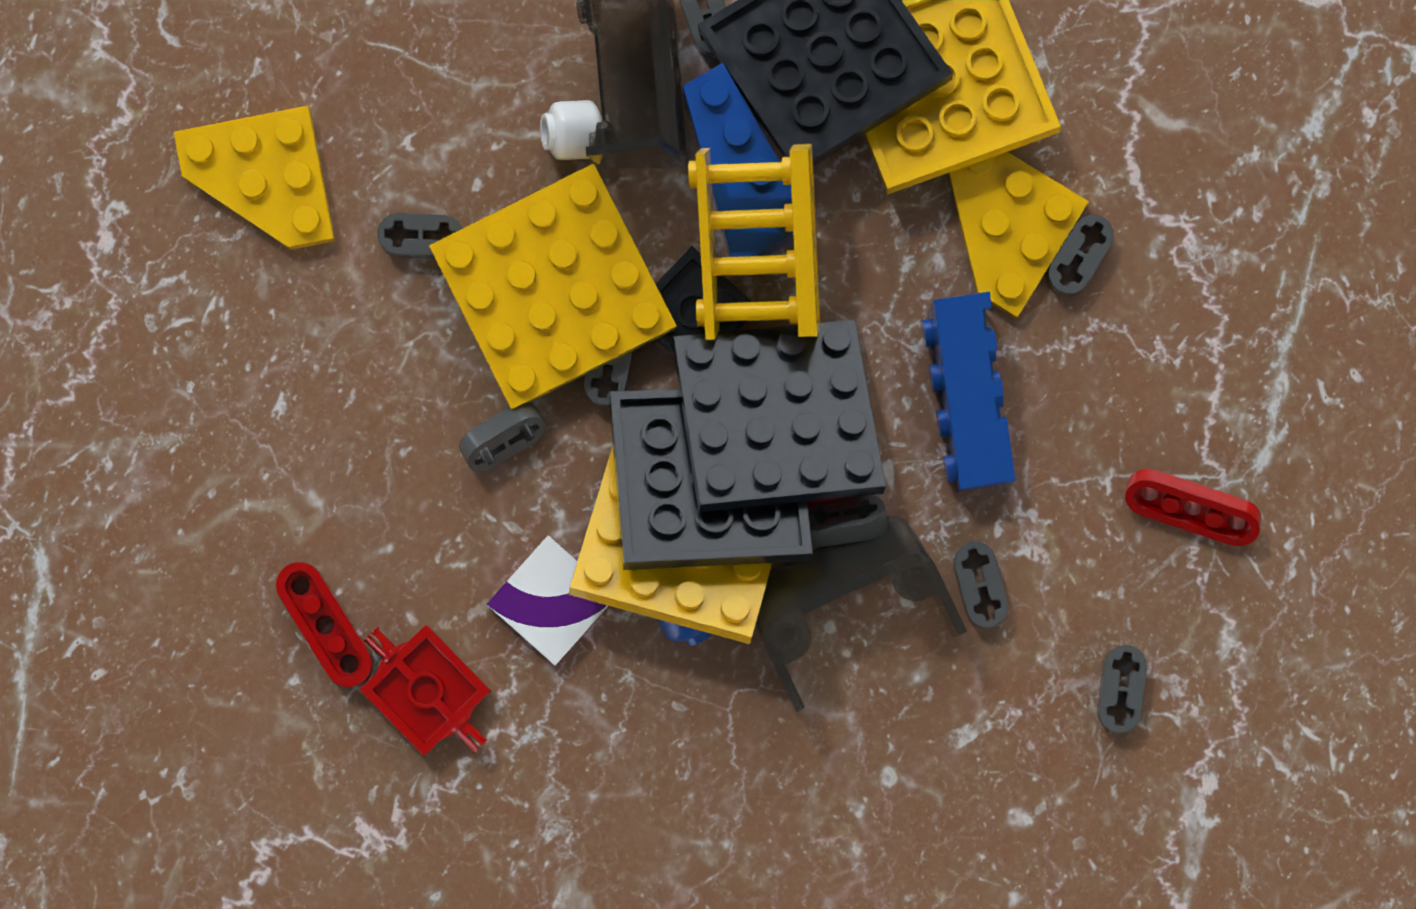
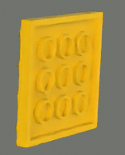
(982, 112)
(553, 287)
(703, 598)

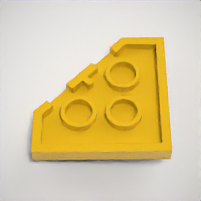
(263, 172)
(1011, 225)

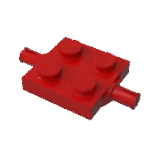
(425, 690)

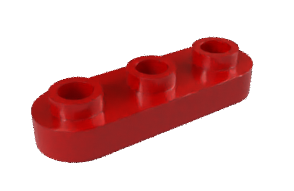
(1211, 515)
(309, 609)

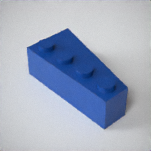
(734, 137)
(968, 392)

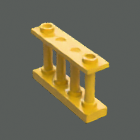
(795, 217)

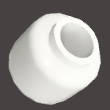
(568, 127)

